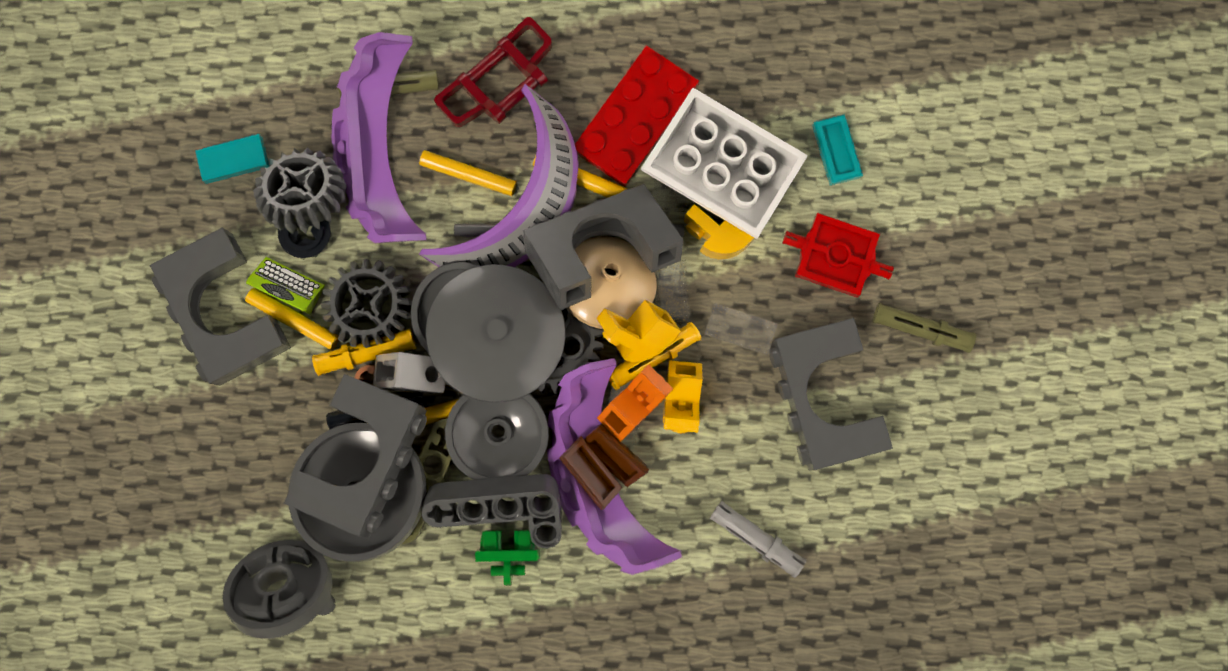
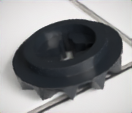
(306, 247)

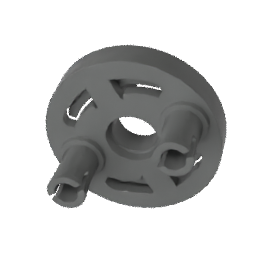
(288, 608)

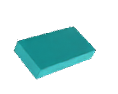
(837, 150)
(232, 158)

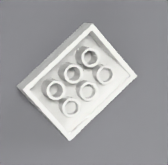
(724, 163)

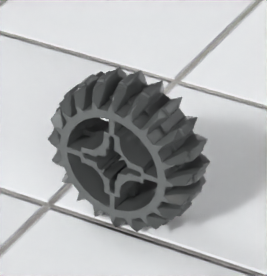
(300, 190)
(380, 295)

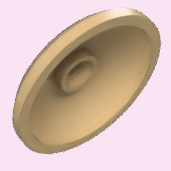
(617, 293)

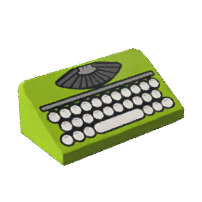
(286, 285)

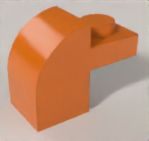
(634, 403)

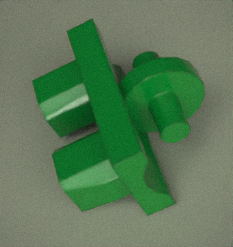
(492, 551)

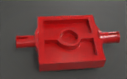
(837, 255)

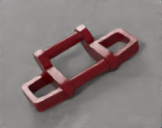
(467, 81)

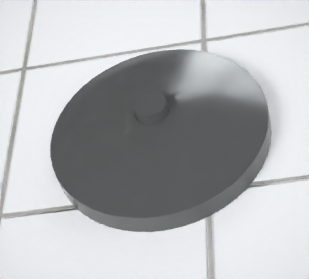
(495, 333)
(344, 459)

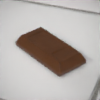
(616, 456)
(590, 473)

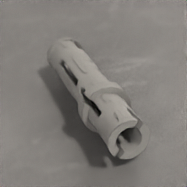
(763, 543)

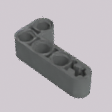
(442, 511)

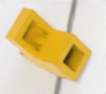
(722, 241)
(642, 335)
(682, 403)

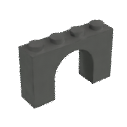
(628, 215)
(183, 280)
(822, 442)
(360, 505)

